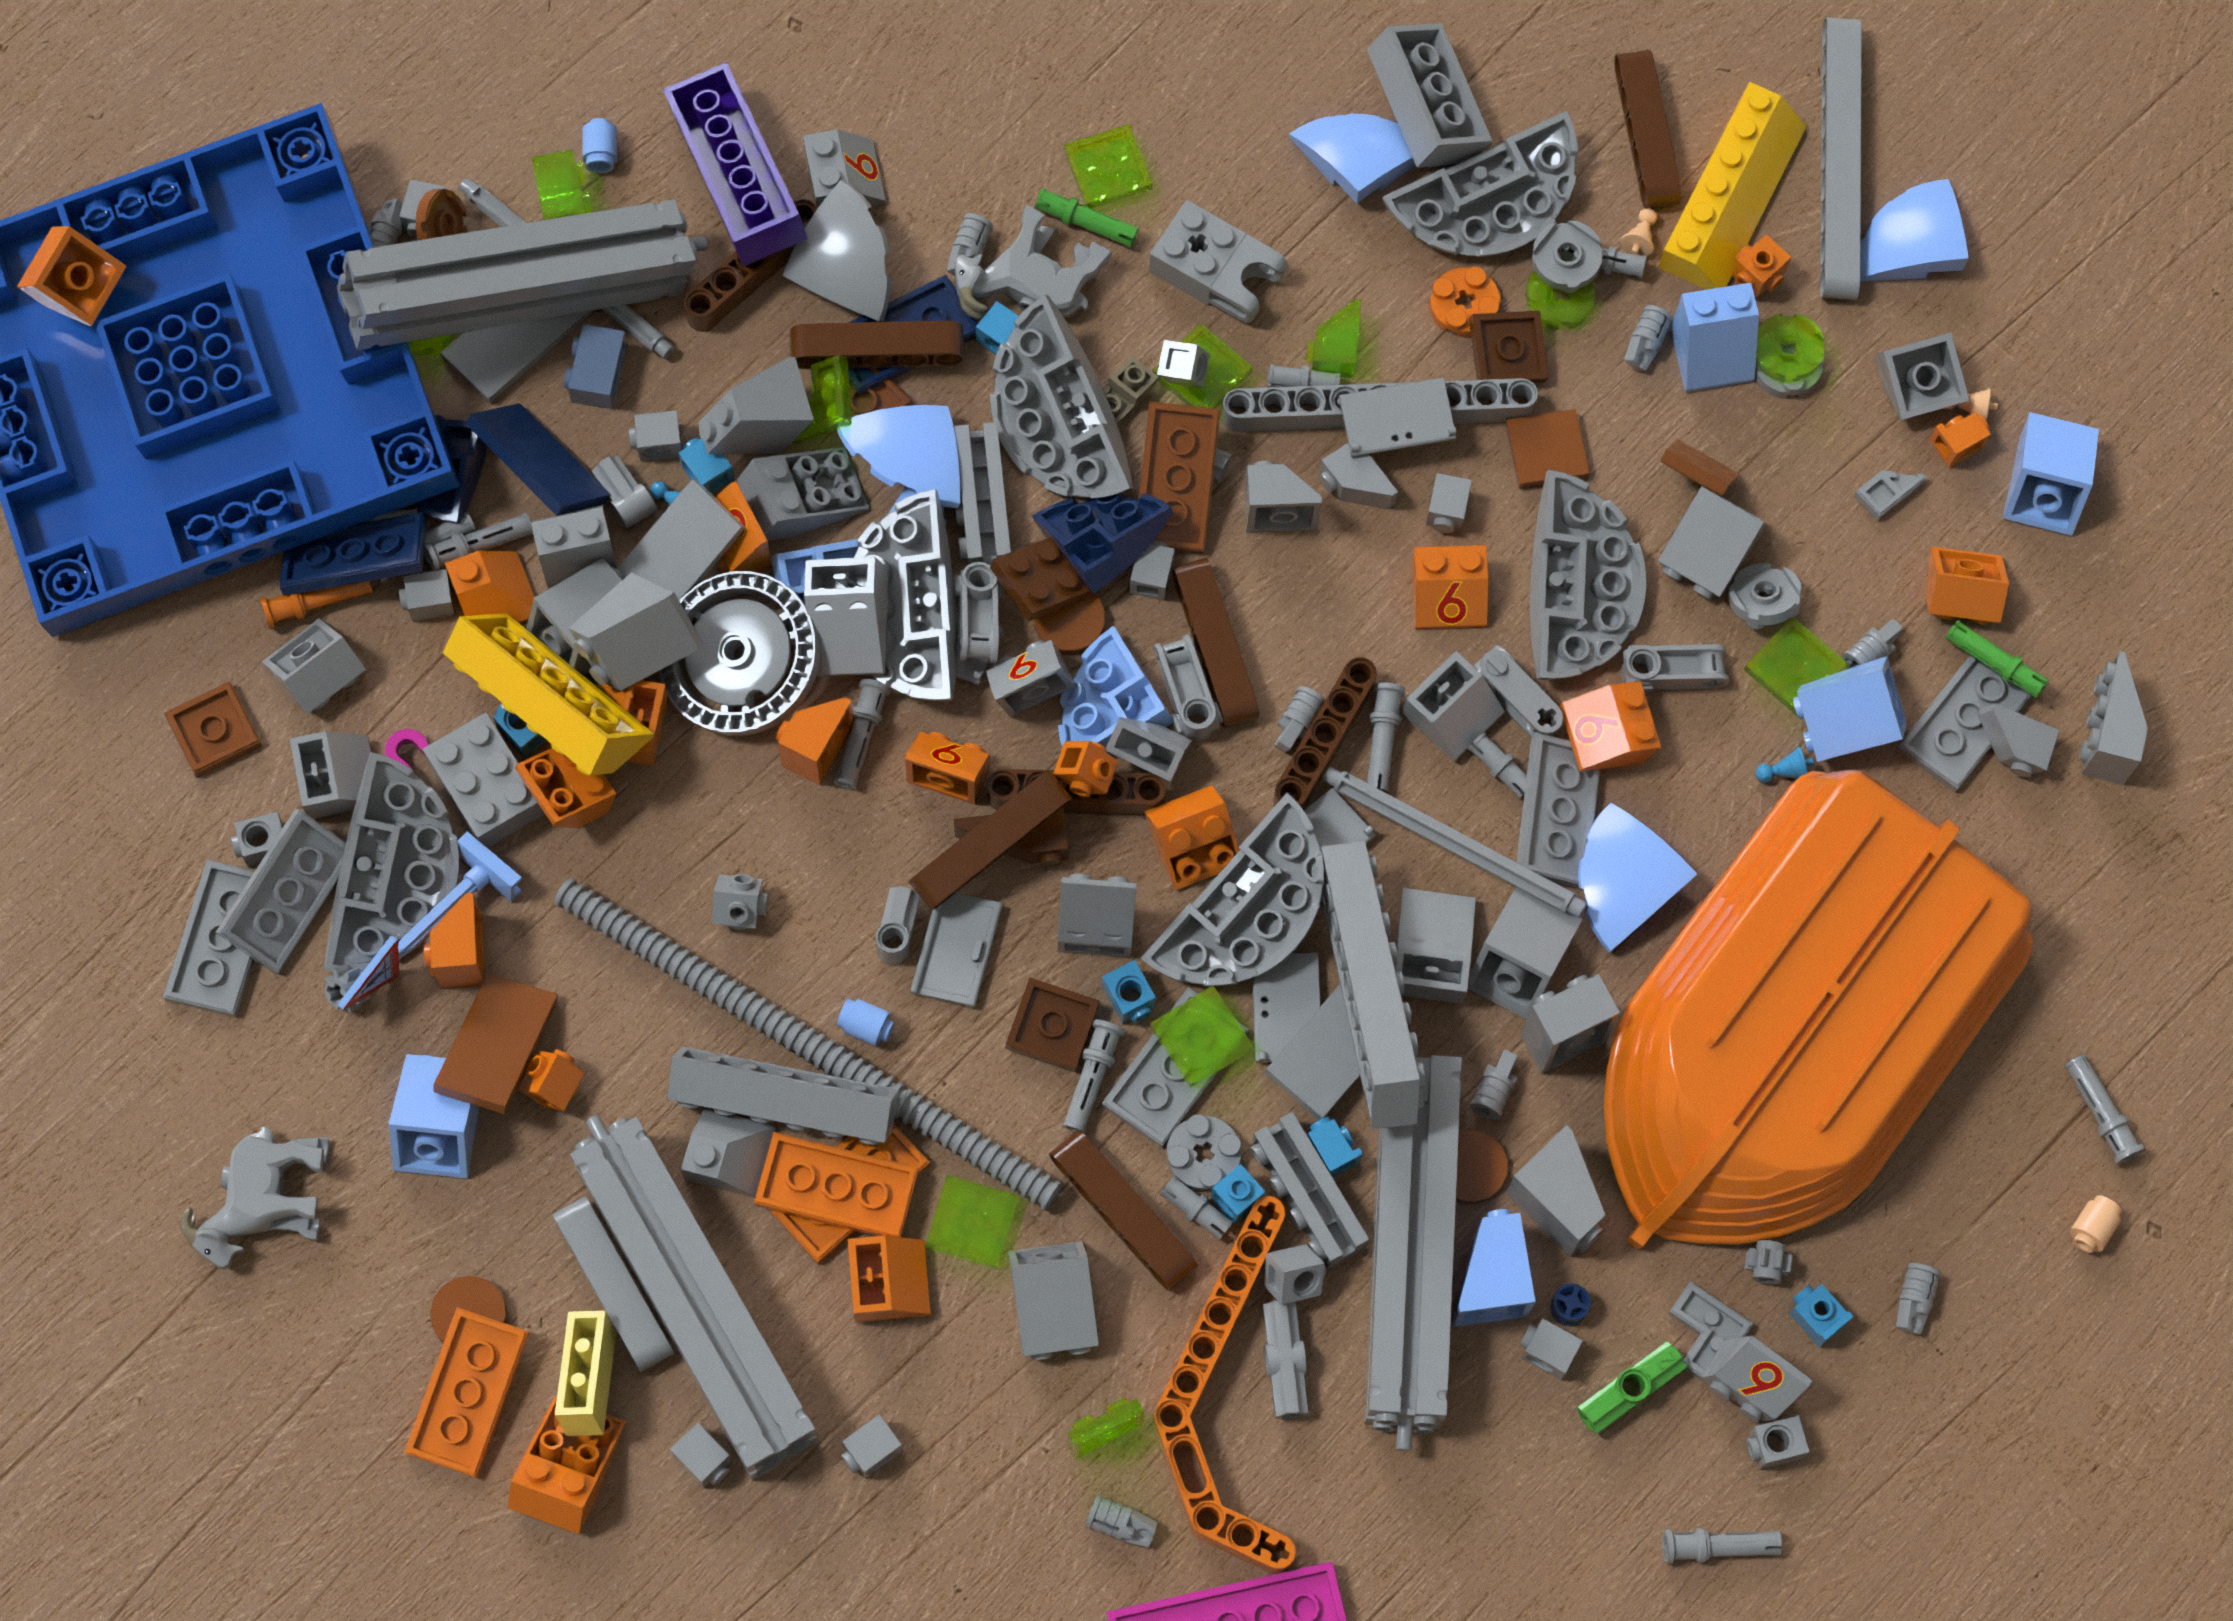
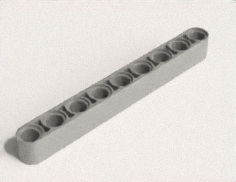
(1840, 159)
(1330, 416)

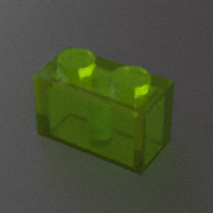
(559, 185)

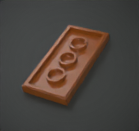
(1181, 469)
(495, 1043)

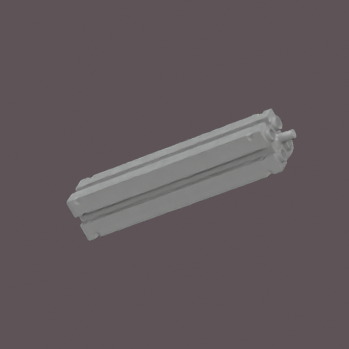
(516, 273)
(1414, 1262)
(693, 1295)

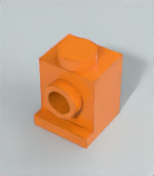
(1960, 438)

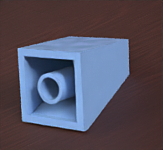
(1716, 337)
(2051, 474)
(1851, 710)
(427, 1128)
(1497, 1273)

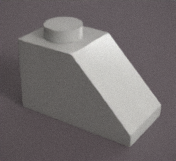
(1356, 479)
(2018, 740)
(1149, 746)

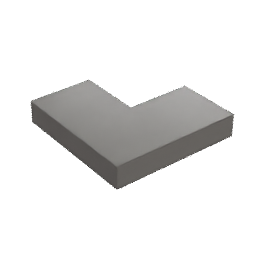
(1709, 1320)

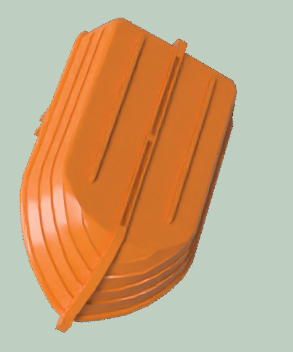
(1805, 1015)

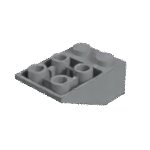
(801, 491)
(848, 614)
(2115, 725)
(1096, 916)
(1435, 944)

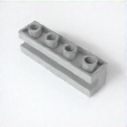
(982, 495)
(1309, 1191)

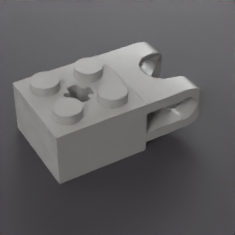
(1222, 263)

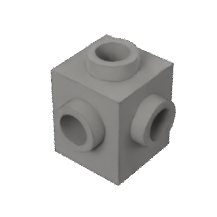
(738, 901)

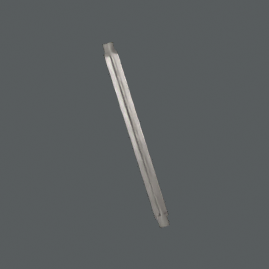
(622, 314)
(1455, 842)

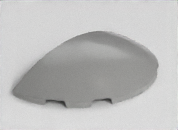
(1495, 197)
(1055, 409)
(1583, 579)
(919, 597)
(393, 865)
(1252, 909)

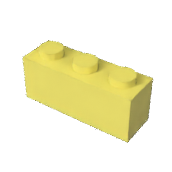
(585, 1373)

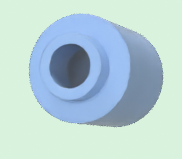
(599, 145)
(865, 1021)

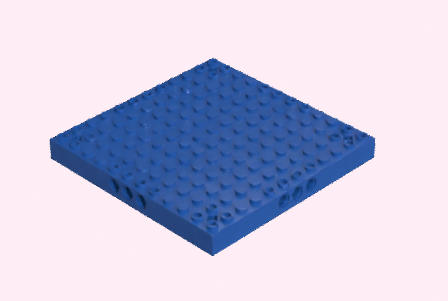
(216, 387)

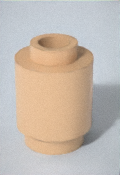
(2096, 1224)

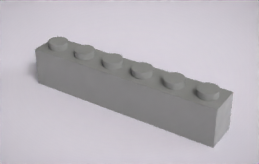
(782, 1095)

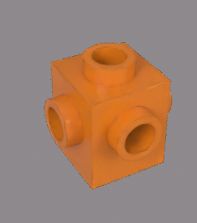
(1761, 265)
(1085, 767)

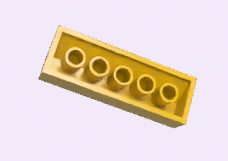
(1733, 189)
(545, 692)

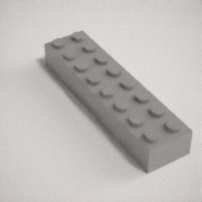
(1371, 986)

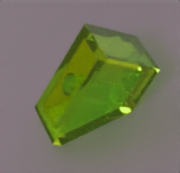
(1336, 342)

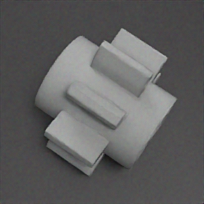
(340, 983)
(1768, 1262)

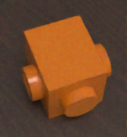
(551, 1079)

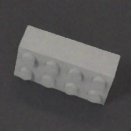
(1429, 94)

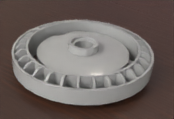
(764, 659)

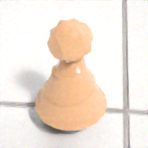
(1639, 240)
(1978, 403)

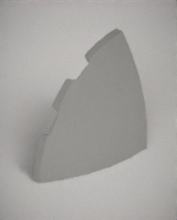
(844, 254)

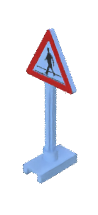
(484, 869)

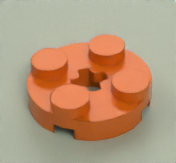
(1462, 282)

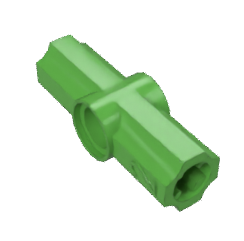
(1650, 1374)

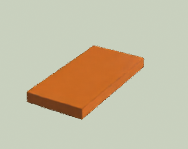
(836, 1186)
(822, 1239)
(466, 1392)

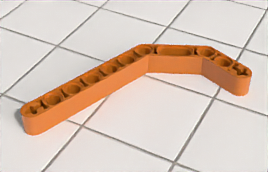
(1201, 1372)

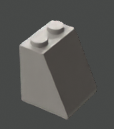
(759, 413)
(572, 542)
(1711, 543)
(567, 602)
(634, 633)
(1522, 952)
(1560, 1194)
(1053, 1300)

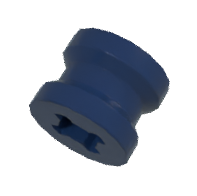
(1573, 1297)

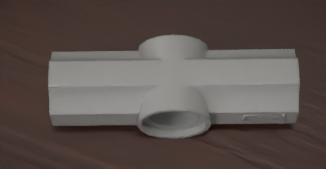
(1285, 1360)

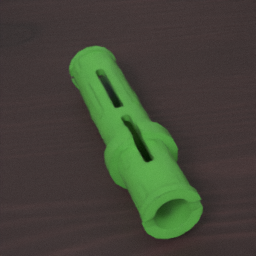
(1072, 212)
(1989, 654)

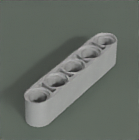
(613, 1284)

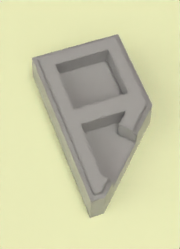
(1887, 491)

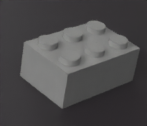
(483, 780)
(1569, 1022)

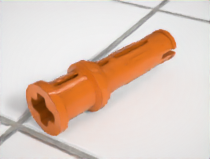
(297, 605)

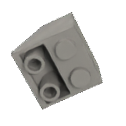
(1453, 706)
(329, 771)

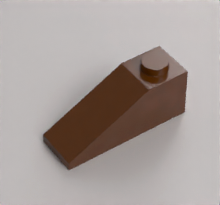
(1043, 846)

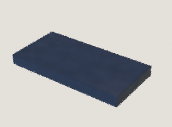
(930, 302)
(538, 459)
(356, 555)

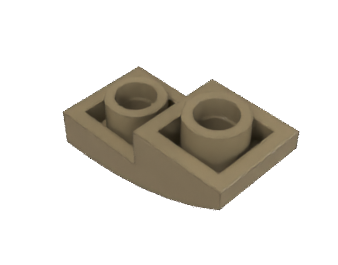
(1128, 388)

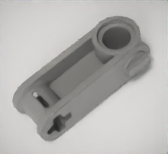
(978, 612)
(1676, 667)
(1187, 689)
(1519, 693)

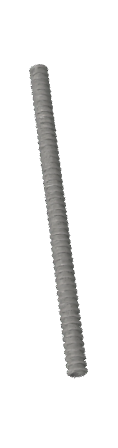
(803, 1040)

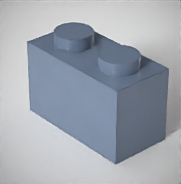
(596, 366)

